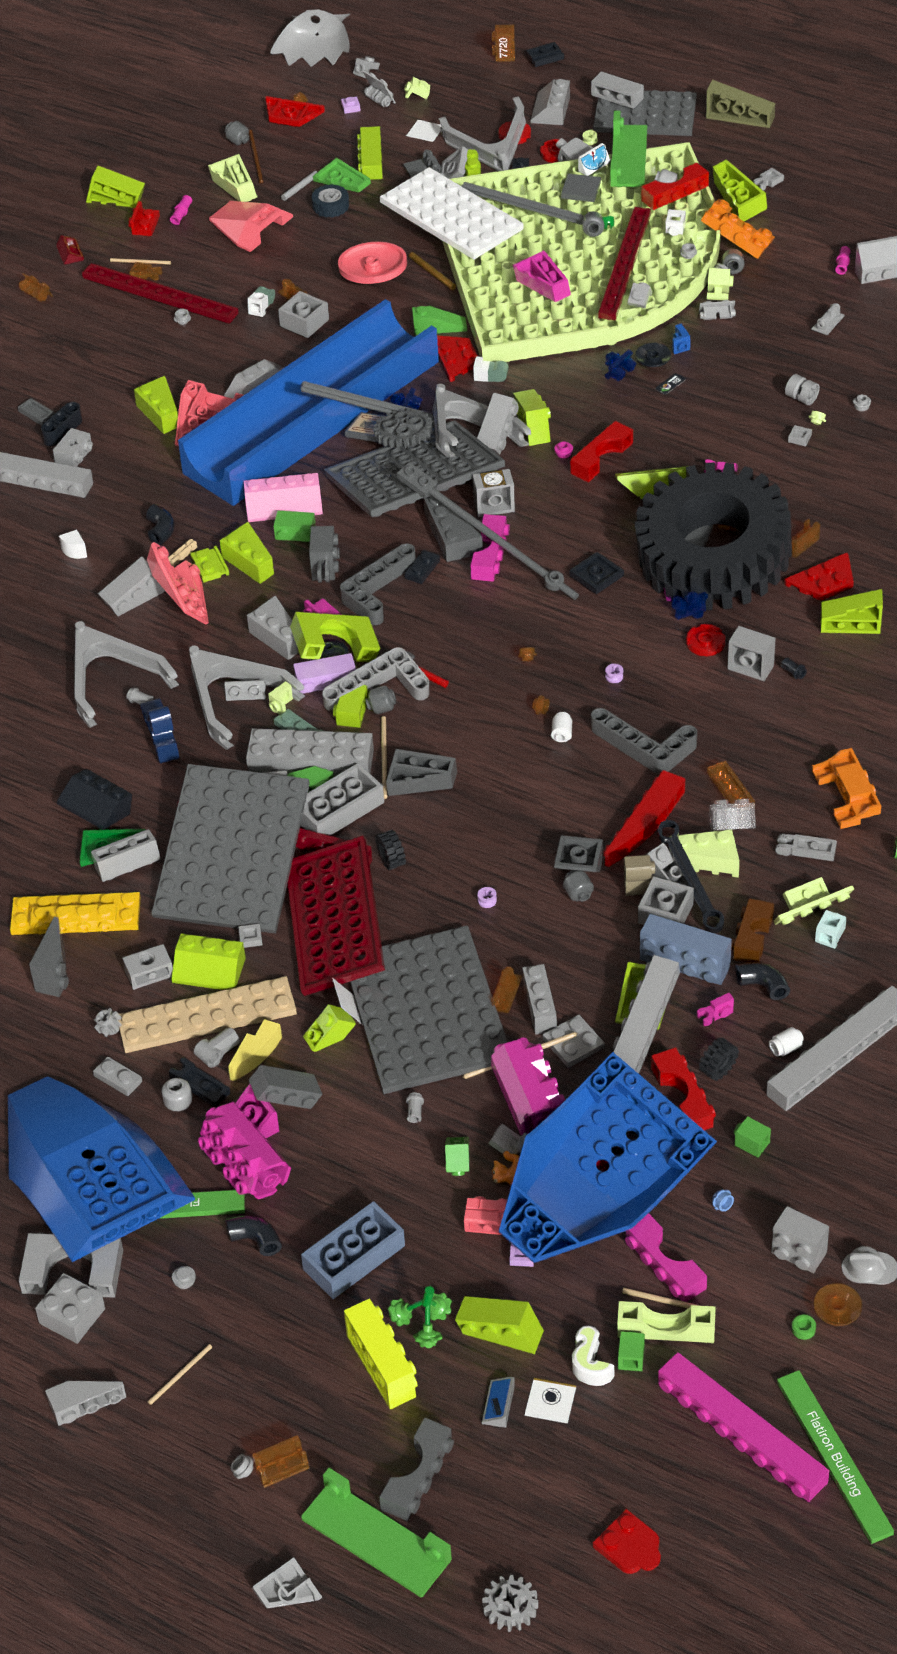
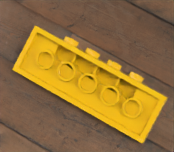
(76, 913)

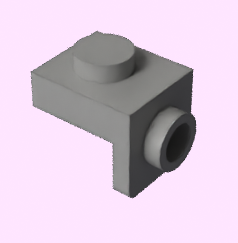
(365, 64)
(639, 295)
(507, 1140)

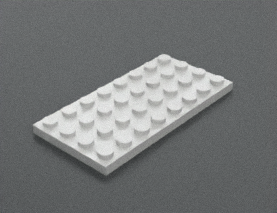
(451, 213)

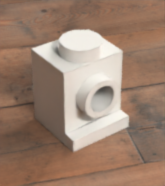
(675, 227)

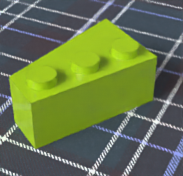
(535, 415)

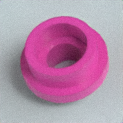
(563, 449)

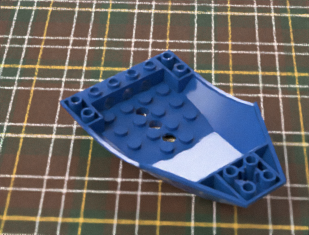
(46, 1141)
(562, 1196)

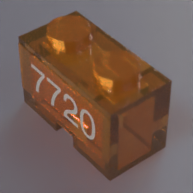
(504, 43)

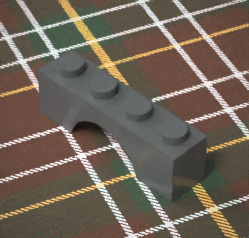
(403, 1494)

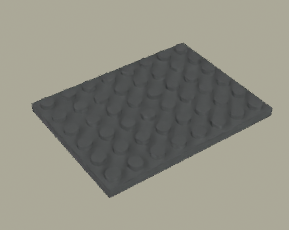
(373, 476)
(231, 848)
(428, 1011)

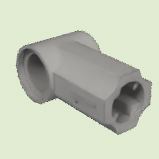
(212, 1050)

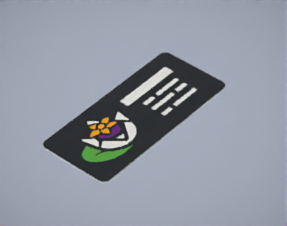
(670, 383)

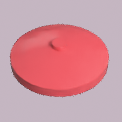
(372, 262)

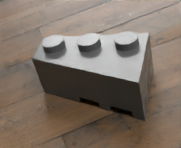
(420, 773)

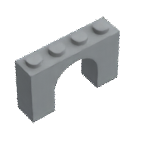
(45, 1251)

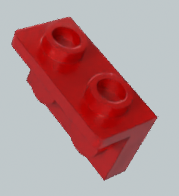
(143, 220)

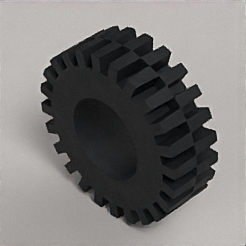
(710, 500)

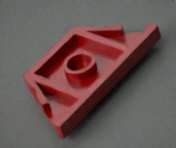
(292, 112)
(456, 355)
(824, 579)

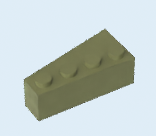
(737, 106)

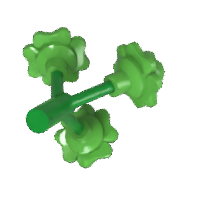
(435, 1308)

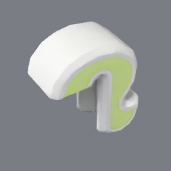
(583, 1363)

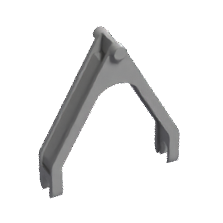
(495, 155)
(451, 405)
(95, 644)
(211, 666)

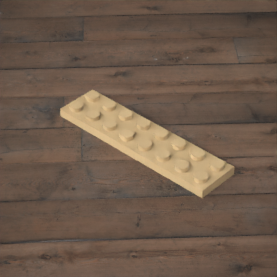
(206, 1014)

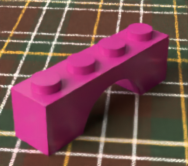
(486, 562)
(682, 1277)

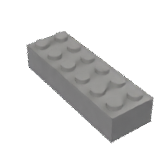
(297, 749)

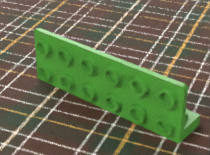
(628, 153)
(377, 1537)

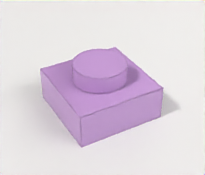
(350, 105)
(517, 1258)

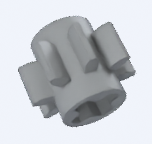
(108, 1022)

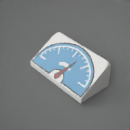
(593, 160)

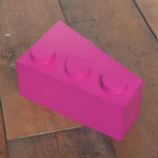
(542, 276)

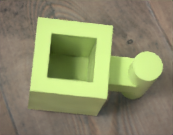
(719, 283)

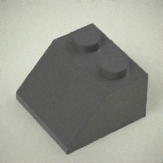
(579, 854)

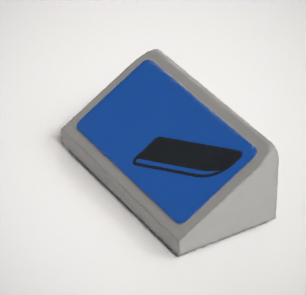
(499, 1402)

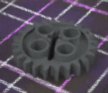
(403, 428)

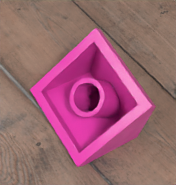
(259, 1112)

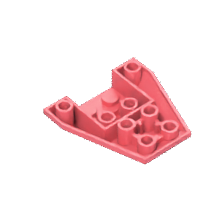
(246, 220)
(198, 406)
(181, 582)

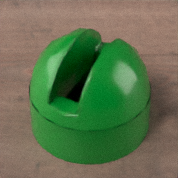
(609, 221)

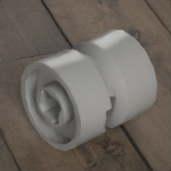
(802, 389)

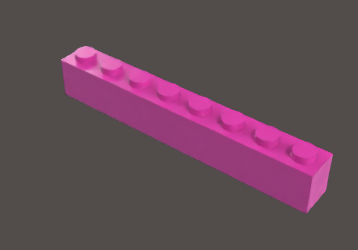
(743, 1427)

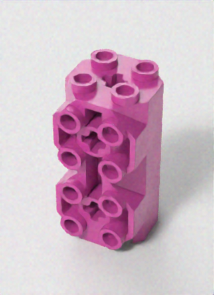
(526, 1082)
(249, 1157)

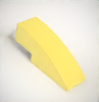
(255, 1049)

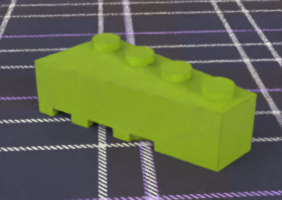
(739, 191)

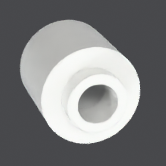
(561, 727)
(786, 1042)

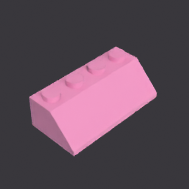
(283, 493)

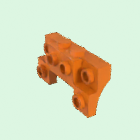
(736, 230)
(853, 786)

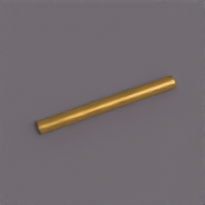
(432, 271)

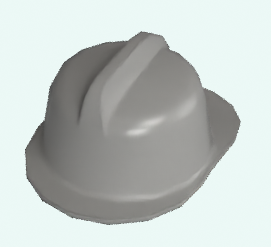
(869, 1266)

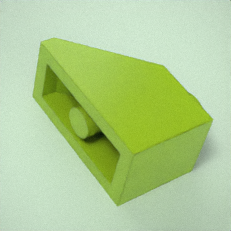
(351, 707)

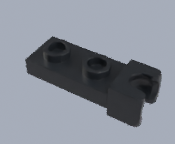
(201, 1083)

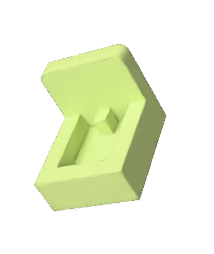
(418, 87)
(279, 697)

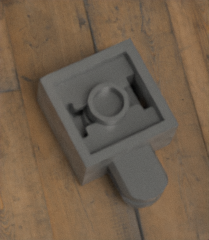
(324, 553)

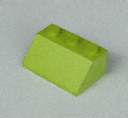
(208, 962)

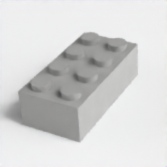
(341, 801)

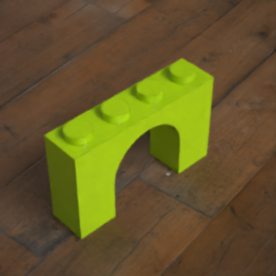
(355, 630)

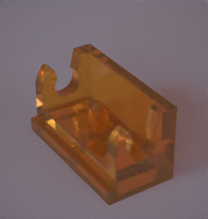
(805, 538)
(280, 1461)

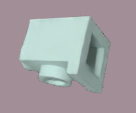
(830, 929)

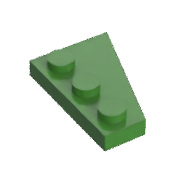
(342, 174)

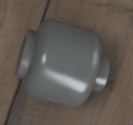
(237, 133)
(593, 224)
(733, 260)
(381, 700)
(577, 885)

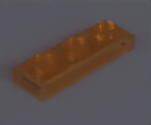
(728, 783)

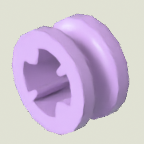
(614, 668)
(489, 902)

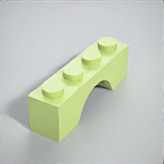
(692, 1325)

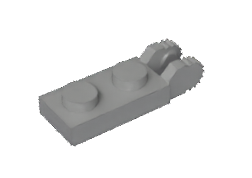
(806, 846)

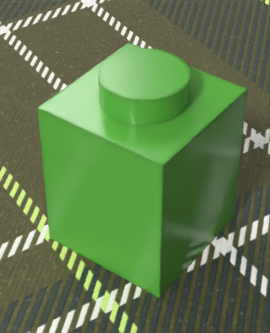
(752, 1136)
(631, 1351)

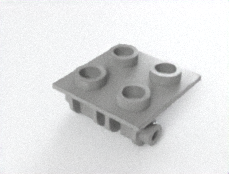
(378, 90)

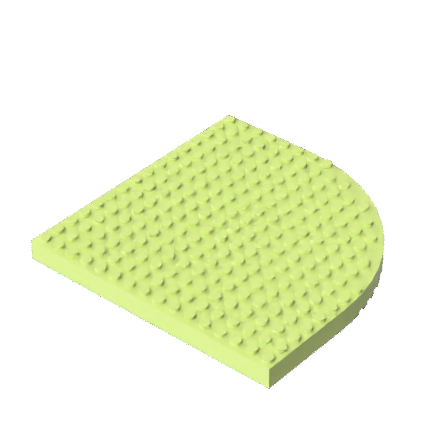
(522, 324)

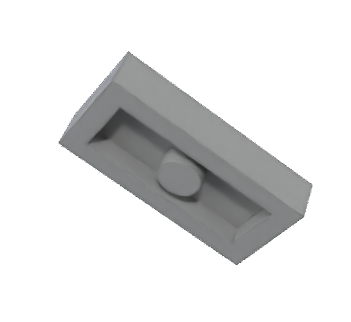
(117, 1076)

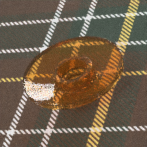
(840, 1297)

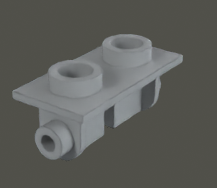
(724, 308)
(828, 320)
(245, 690)

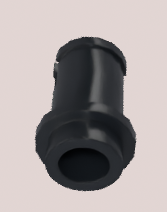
(798, 671)

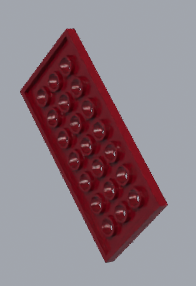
(325, 925)

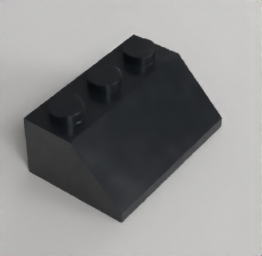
(95, 799)

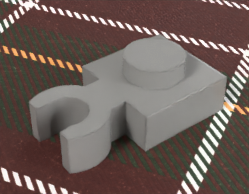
(769, 178)

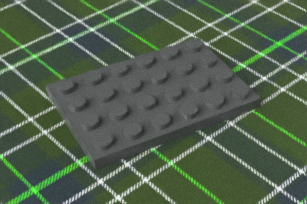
(660, 110)

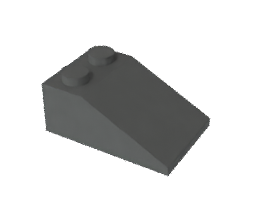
(49, 962)

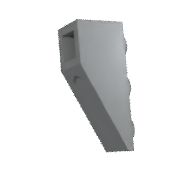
(666, 865)
(80, 1398)

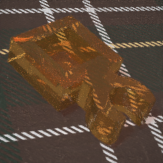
(145, 270)

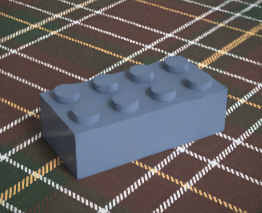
(696, 950)
(353, 1250)

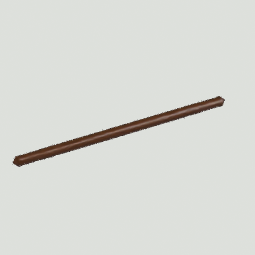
(255, 157)

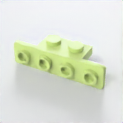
(808, 897)

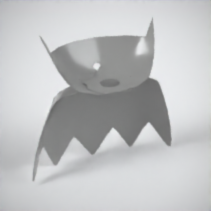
(300, 41)

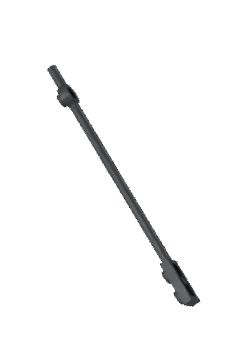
(426, 485)

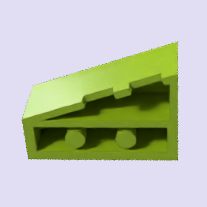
(113, 187)
(157, 404)
(247, 553)
(853, 614)
(500, 1322)

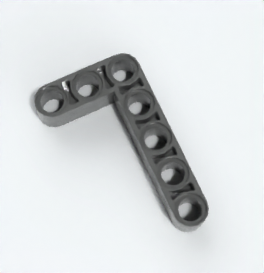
(358, 589)
(640, 746)

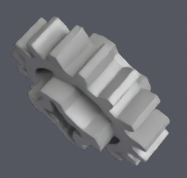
(502, 1611)

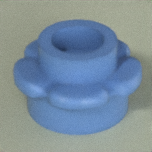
(722, 1200)

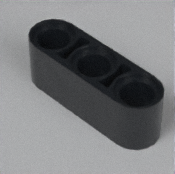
(60, 423)

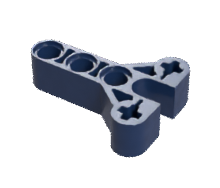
(160, 727)

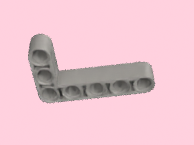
(376, 677)

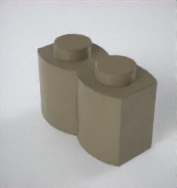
(637, 874)

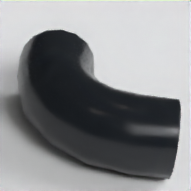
(164, 524)
(763, 975)
(256, 1229)

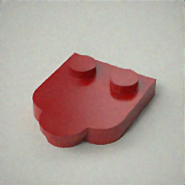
(629, 1544)

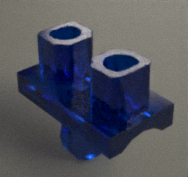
(616, 364)
(410, 400)
(692, 605)

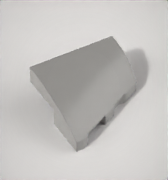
(286, 1587)

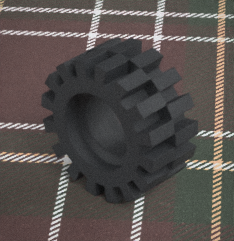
(390, 849)
(718, 1059)

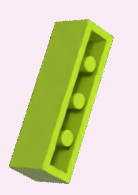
(370, 152)

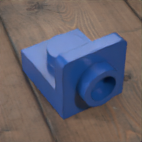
(680, 340)

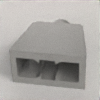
(572, 149)

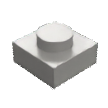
(800, 435)
(250, 935)

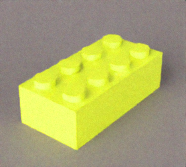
(380, 1353)

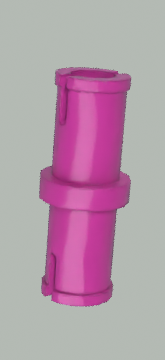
(181, 210)
(843, 260)

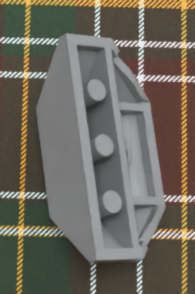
(252, 377)

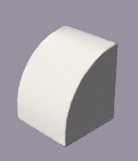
(73, 545)

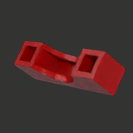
(660, 194)
(613, 439)
(672, 1070)

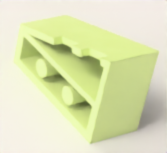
(233, 178)
(712, 851)

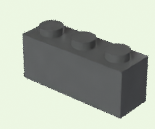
(285, 1087)

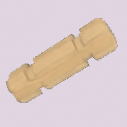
(182, 552)

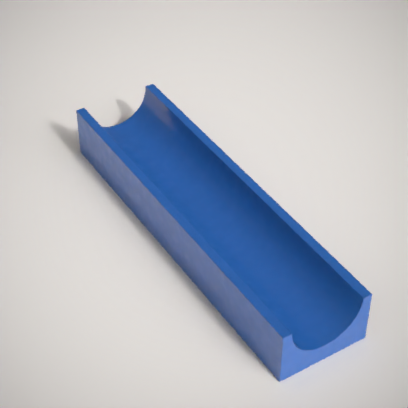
(281, 424)

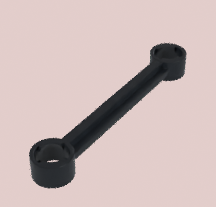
(690, 876)

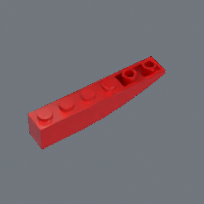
(646, 816)

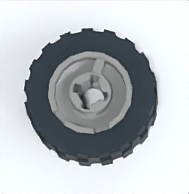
(330, 200)

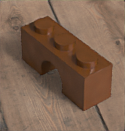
(755, 918)

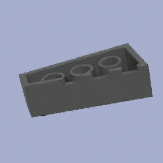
(453, 533)

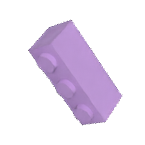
(320, 673)

